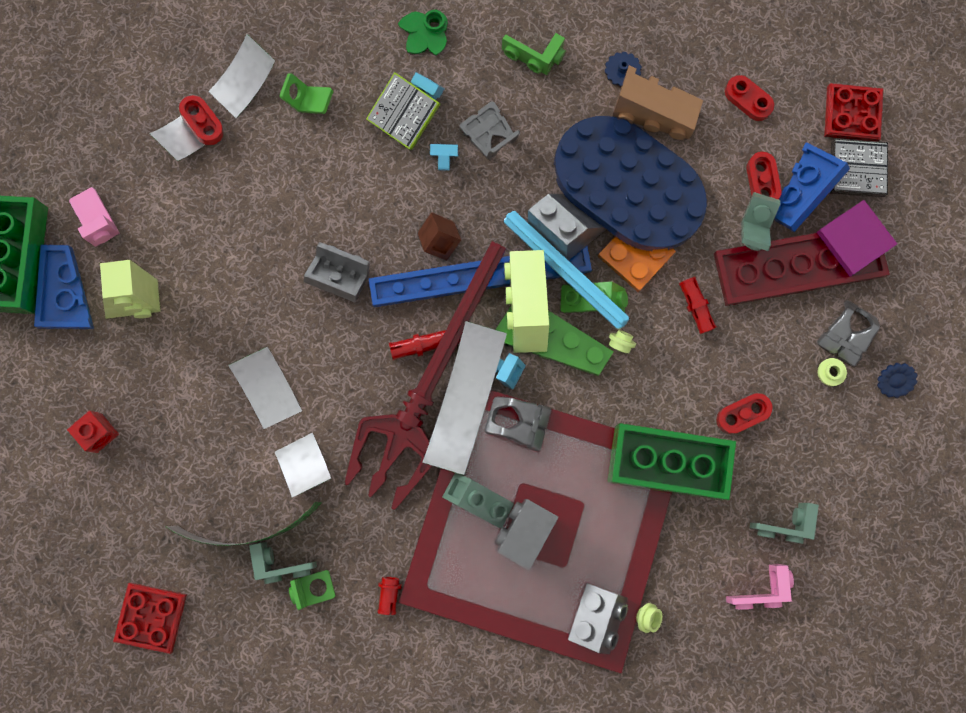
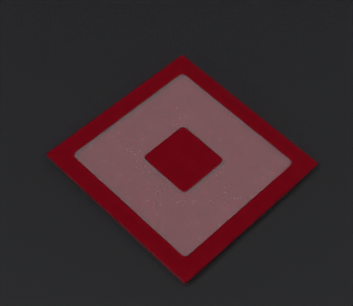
(600, 539)

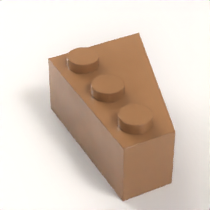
(656, 107)

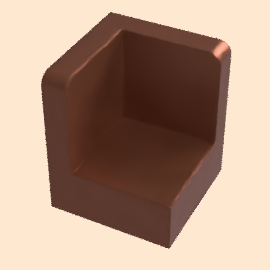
(439, 236)

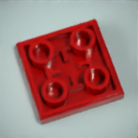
(853, 112)
(150, 618)

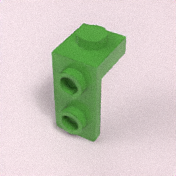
(535, 61)
(573, 302)

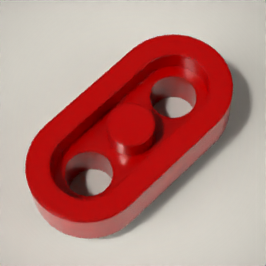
(748, 98)
(201, 122)
(765, 180)
(743, 413)

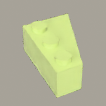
(128, 290)
(528, 301)

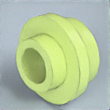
(622, 341)
(825, 376)
(649, 618)

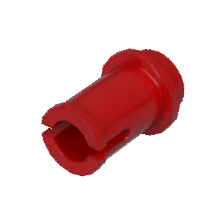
(388, 595)

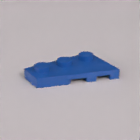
(809, 185)
(60, 291)

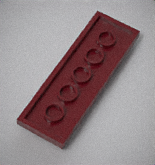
(786, 269)

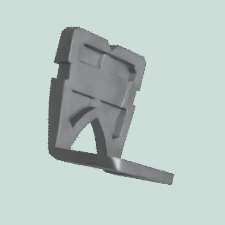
(485, 125)
(846, 342)
(532, 422)

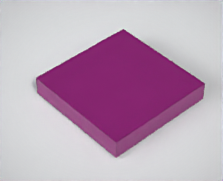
(857, 238)

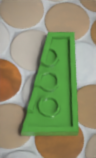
(568, 346)

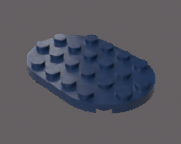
(630, 183)

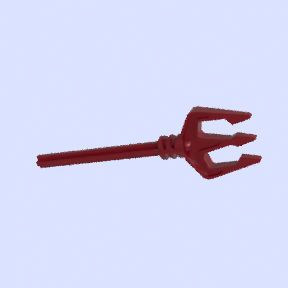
(406, 426)

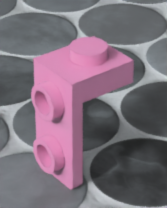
(95, 220)
(780, 581)

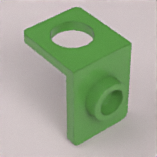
(308, 98)
(301, 594)

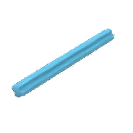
(567, 270)

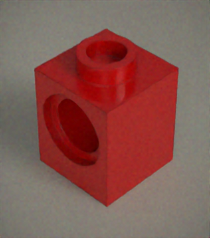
(92, 431)

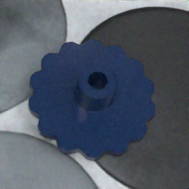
(618, 65)
(897, 380)

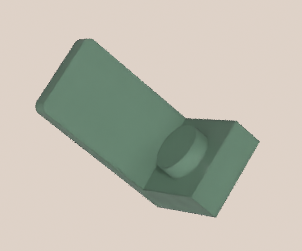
(758, 220)
(478, 500)
(804, 520)
(262, 559)

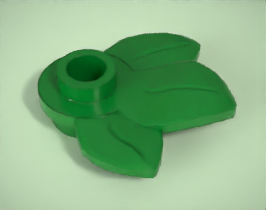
(422, 35)

